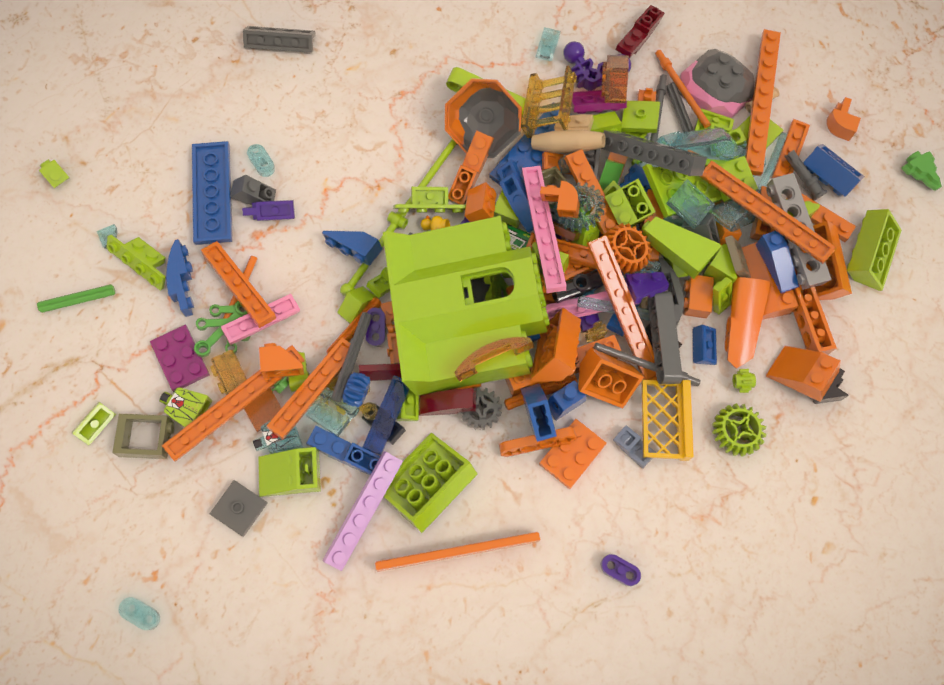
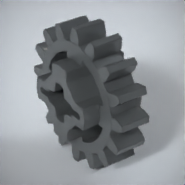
(488, 407)

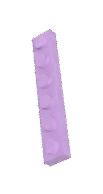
(362, 511)

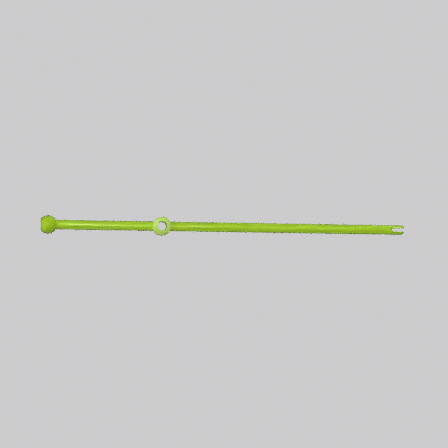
(398, 219)

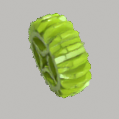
(754, 436)

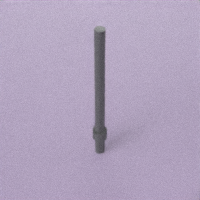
(660, 91)
(638, 361)

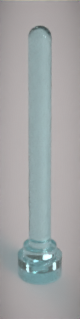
(771, 164)

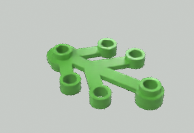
(235, 309)

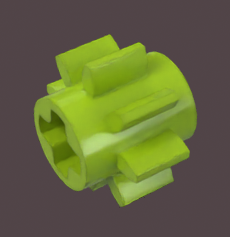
(744, 380)

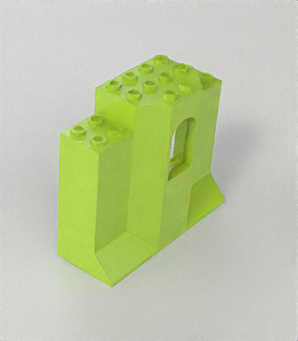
(441, 326)

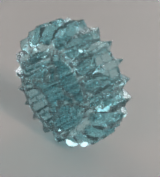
(593, 199)

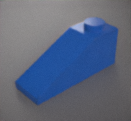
(778, 260)

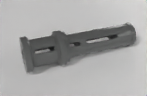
(810, 183)

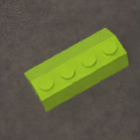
(874, 249)

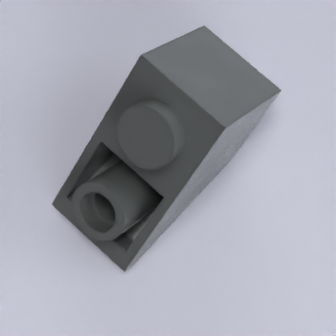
(251, 190)

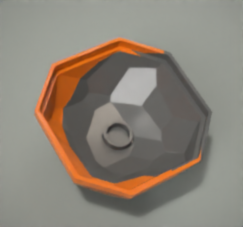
(486, 108)

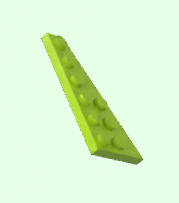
(666, 182)

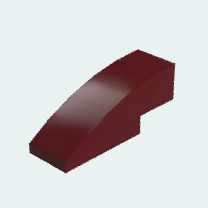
(448, 402)

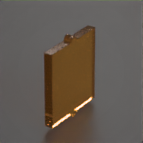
(263, 409)

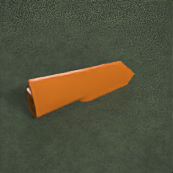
(746, 316)

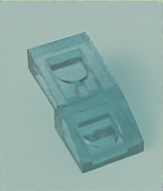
(548, 44)

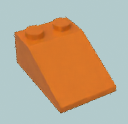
(805, 371)

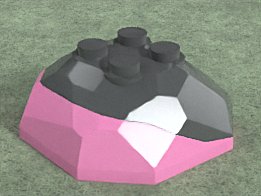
(719, 83)

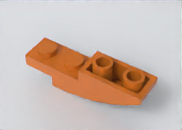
(471, 167)

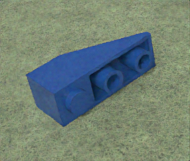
(358, 244)

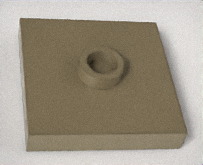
(737, 256)

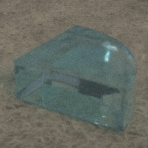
(103, 233)

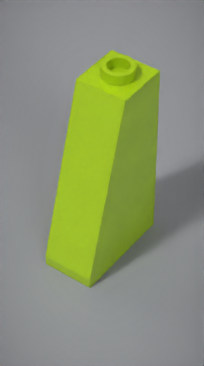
(680, 246)

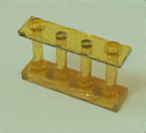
(535, 96)

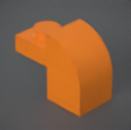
(841, 123)
(566, 197)

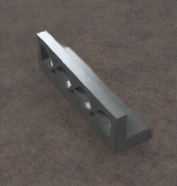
(278, 39)

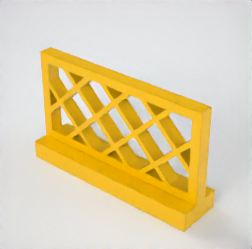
(684, 420)

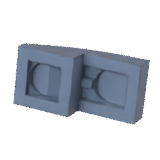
(633, 446)

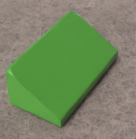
(611, 171)

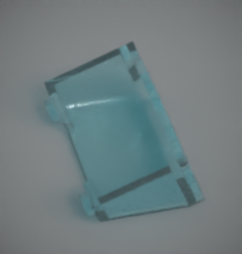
(717, 139)

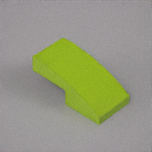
(380, 284)

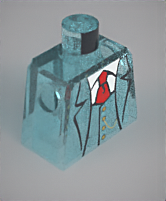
(275, 443)

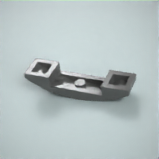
(674, 287)

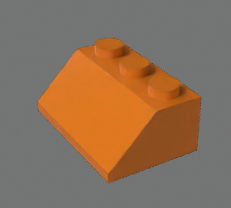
(608, 378)

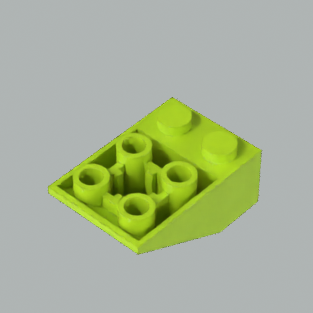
(289, 472)

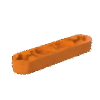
(530, 444)

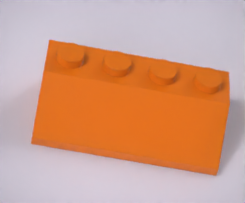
(839, 283)
(557, 348)

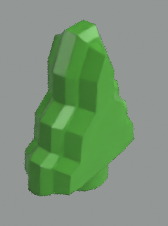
(923, 168)

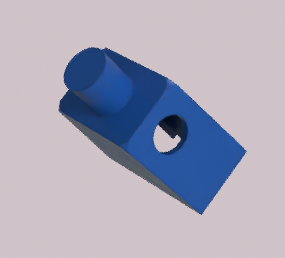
(567, 400)

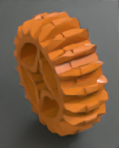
(629, 243)

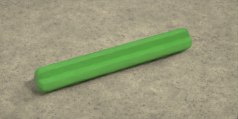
(76, 298)

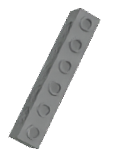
(795, 204)

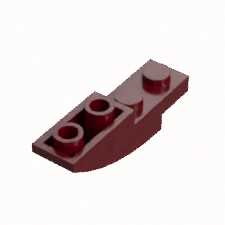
(640, 32)

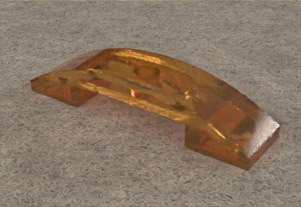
(467, 367)

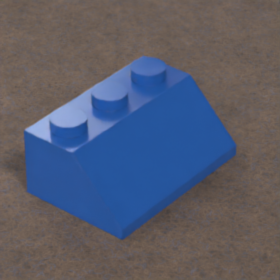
(833, 170)

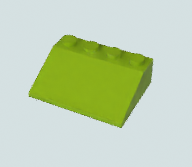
(428, 482)

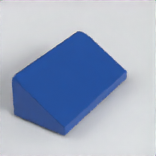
(704, 345)

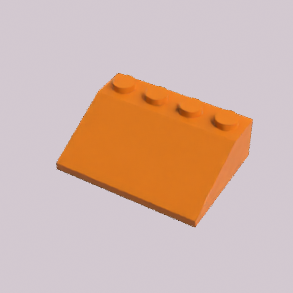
(777, 303)

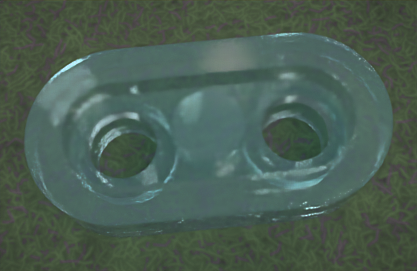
(259, 159)
(140, 614)

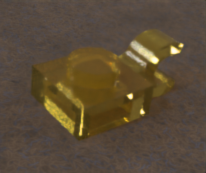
(597, 332)

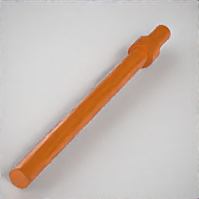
(666, 64)

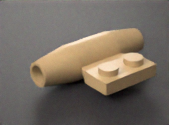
(574, 139)

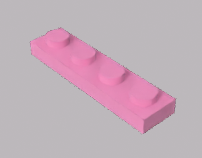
(245, 326)

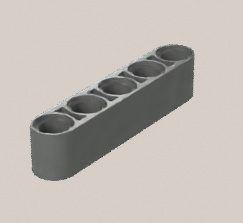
(665, 338)

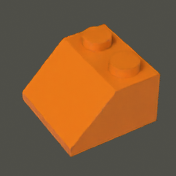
(278, 362)

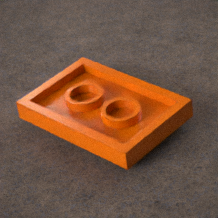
(570, 460)

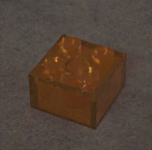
(615, 78)

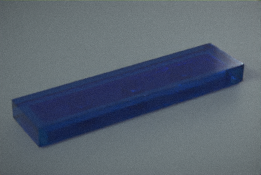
(386, 416)

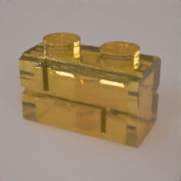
(228, 371)

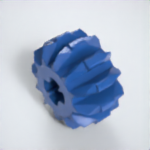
(356, 389)

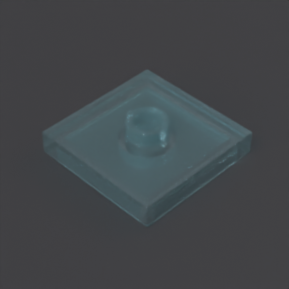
(690, 203)

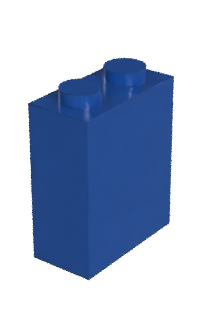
(538, 412)

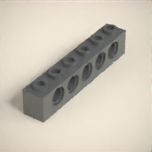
(655, 153)

